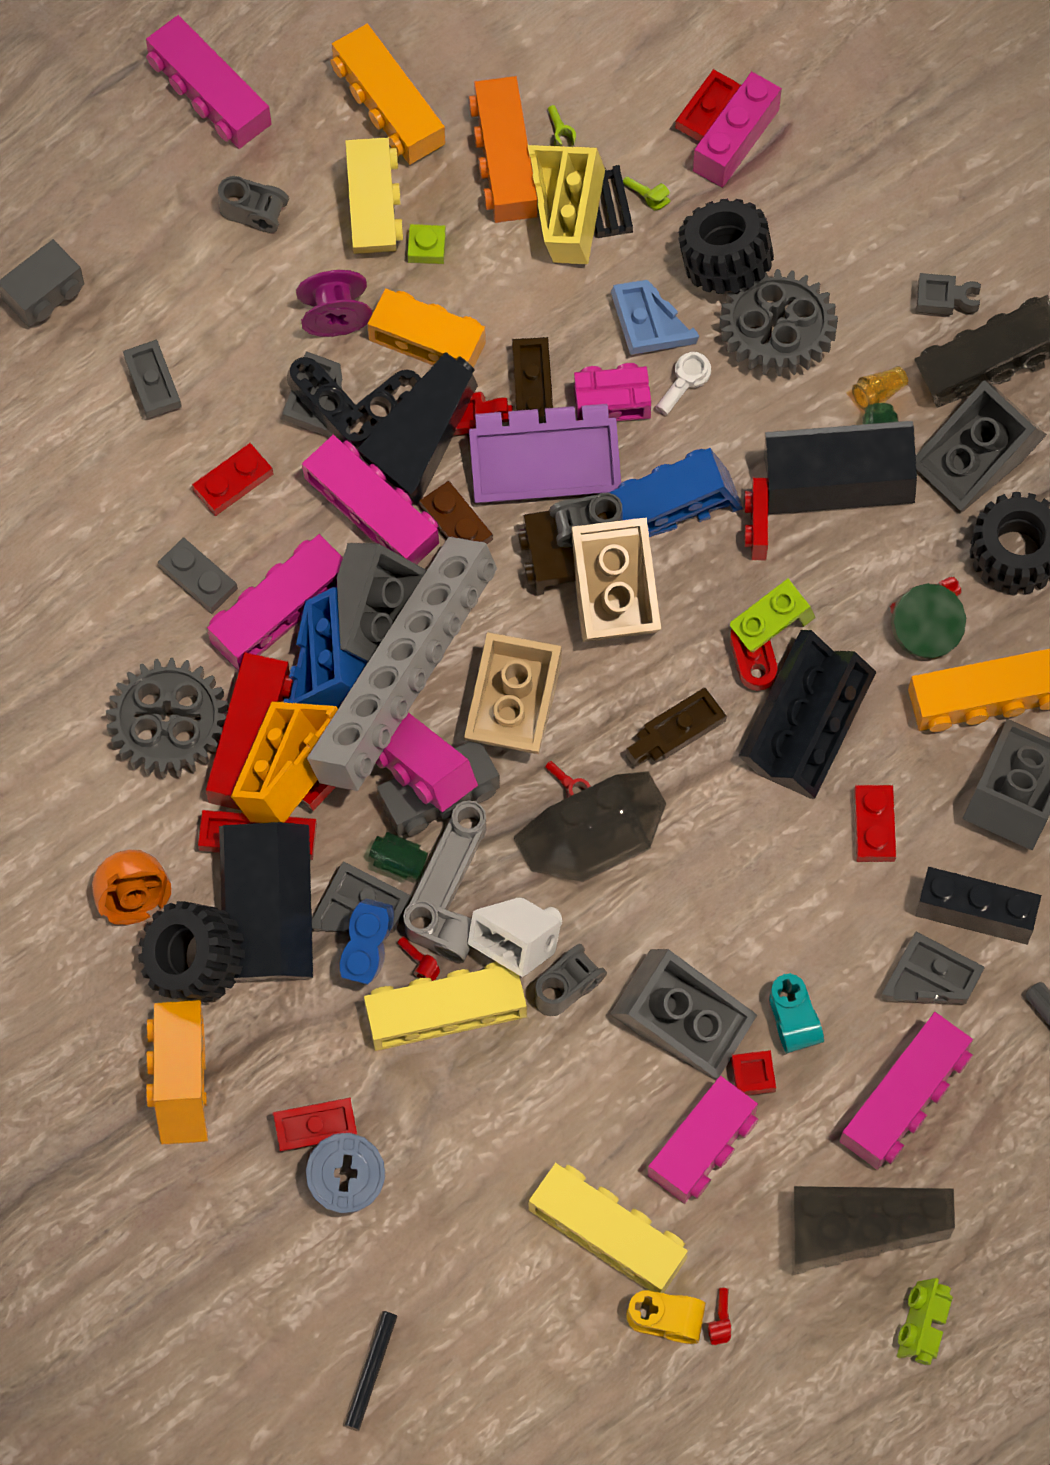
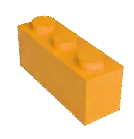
(424, 329)

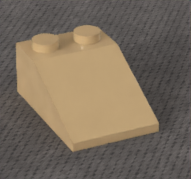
(615, 580)
(513, 693)

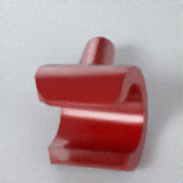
(566, 780)
(427, 964)
(720, 1330)

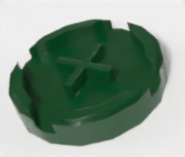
(928, 621)

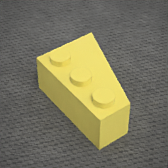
(373, 195)
(568, 198)

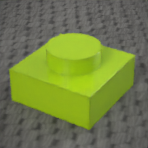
(426, 244)

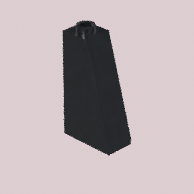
(421, 426)

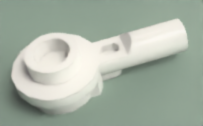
(691, 371)

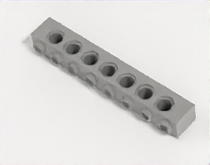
(402, 664)

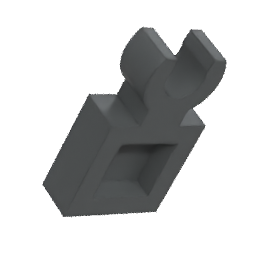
(940, 294)

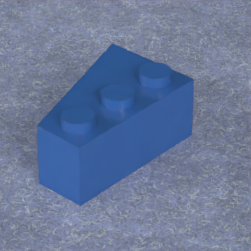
(679, 492)
(323, 669)

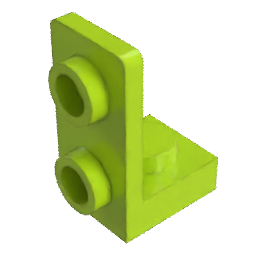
(772, 615)

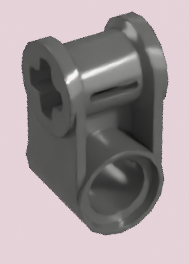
(254, 204)
(583, 512)
(572, 976)

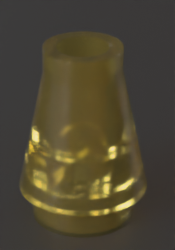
(879, 386)

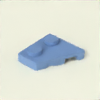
(648, 319)

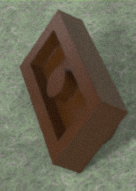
(454, 515)

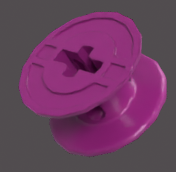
(334, 303)

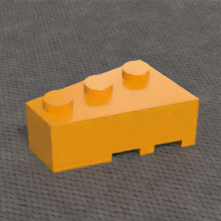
(178, 1071)

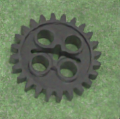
(806, 335)
(171, 686)

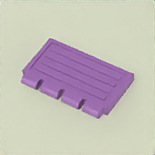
(546, 457)

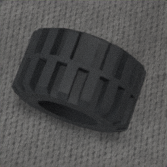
(726, 246)
(999, 564)
(167, 946)

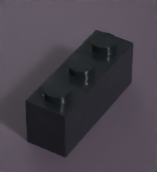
(978, 905)

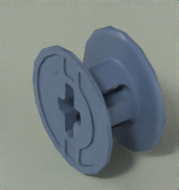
(361, 1189)

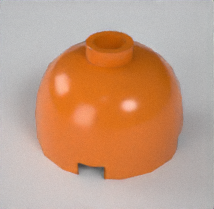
(130, 886)

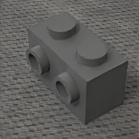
(41, 283)

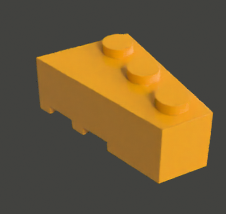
(277, 765)

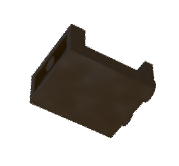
(548, 561)

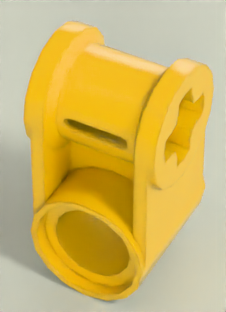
(672, 1316)

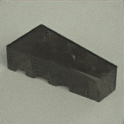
(988, 353)
(861, 1222)

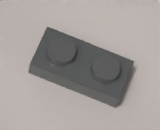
(152, 379)
(197, 575)

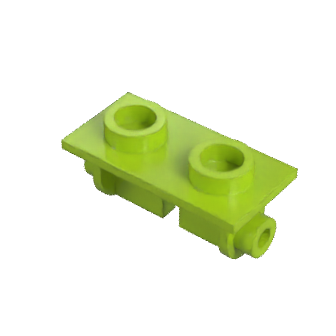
(927, 1303)

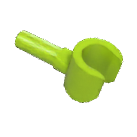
(560, 128)
(655, 198)

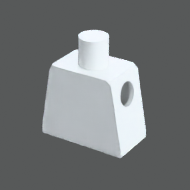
(516, 934)

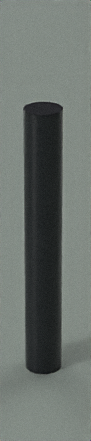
(370, 1371)

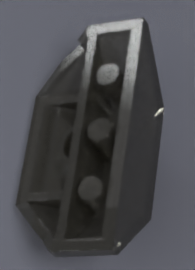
(594, 828)

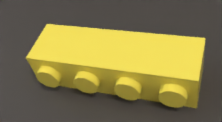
(444, 1005)
(608, 1229)

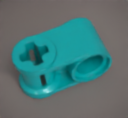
(795, 1020)

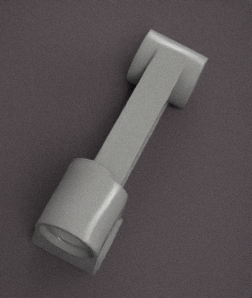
(448, 930)

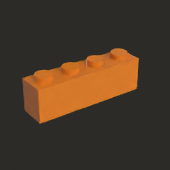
(504, 148)

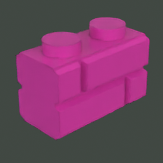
(623, 389)

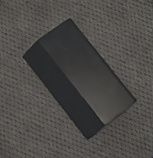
(840, 467)
(807, 714)
(269, 897)

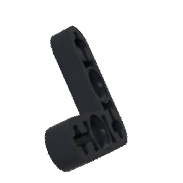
(347, 412)

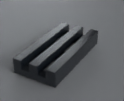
(614, 229)

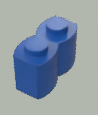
(365, 951)

